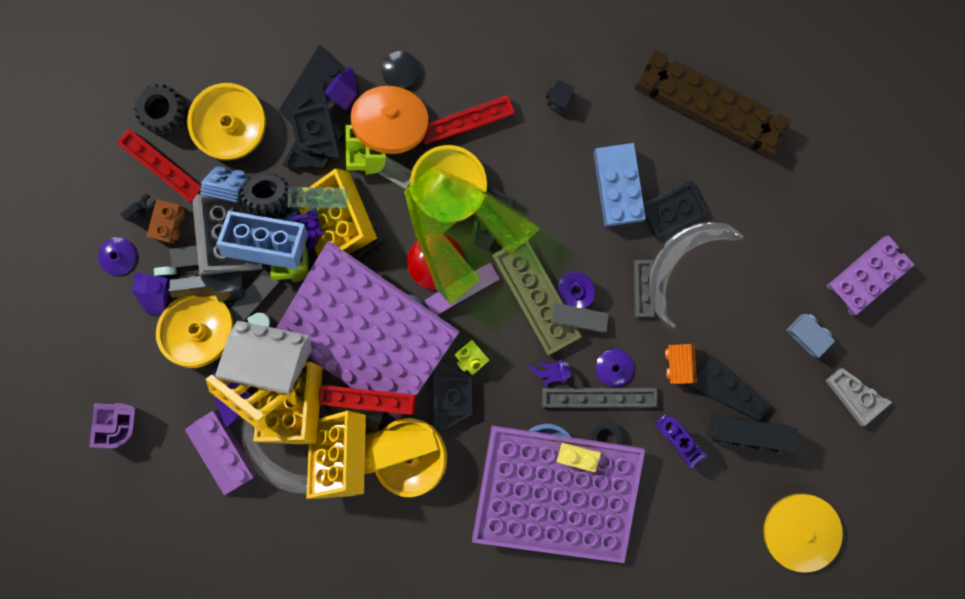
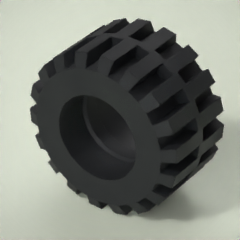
(147, 102)
(266, 196)

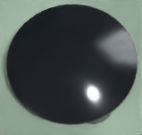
(400, 69)

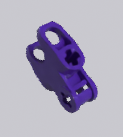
(688, 450)

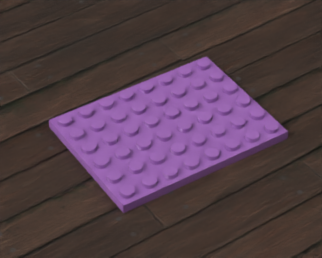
(366, 327)
(552, 506)

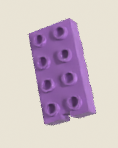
(870, 275)

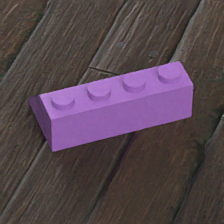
(220, 452)

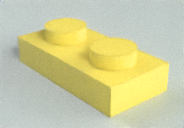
(578, 457)

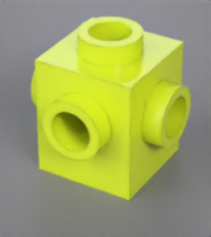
(471, 358)

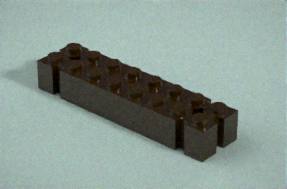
(712, 104)

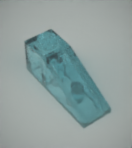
(317, 198)

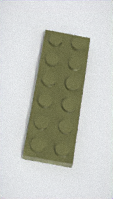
(535, 296)

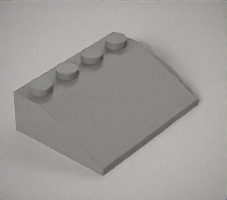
(209, 220)
(263, 357)

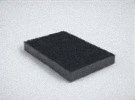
(674, 210)

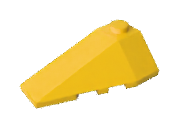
(396, 446)

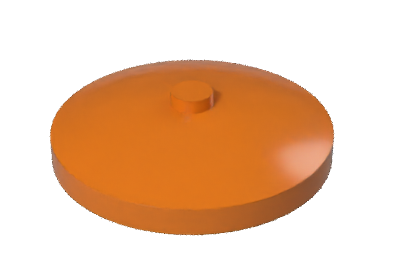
(389, 119)

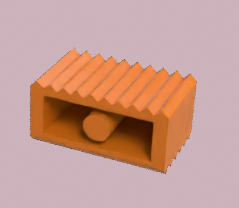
(681, 363)

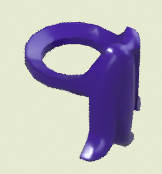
(312, 225)
(556, 371)

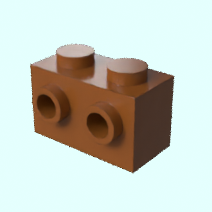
(166, 221)

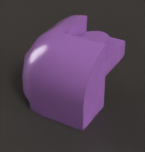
(111, 425)

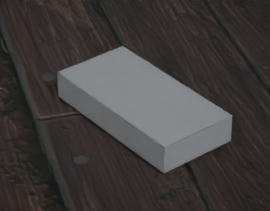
(396, 173)

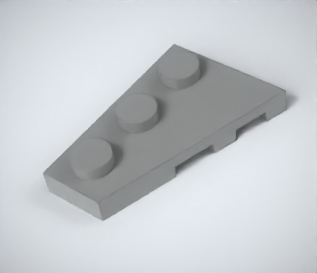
(858, 398)

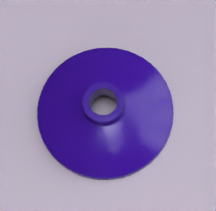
(126, 256)
(568, 293)
(604, 368)

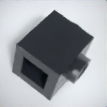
(559, 96)

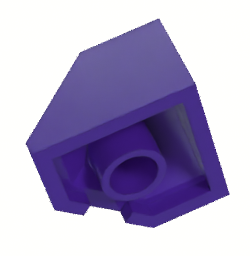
(343, 90)
(151, 292)

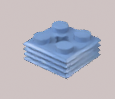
(224, 184)

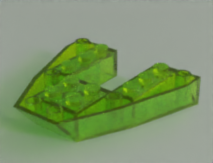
(437, 204)

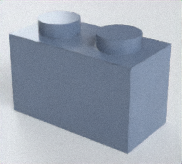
(810, 335)

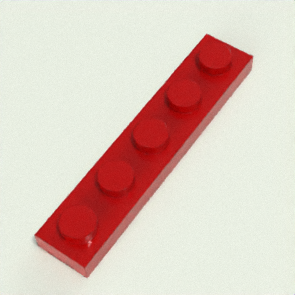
(468, 120)
(159, 165)
(367, 399)

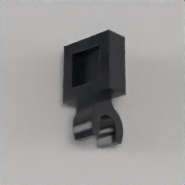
(135, 210)

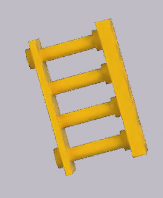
(244, 407)

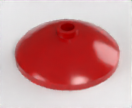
(418, 268)

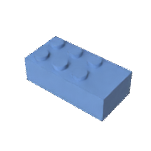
(619, 185)
(262, 240)

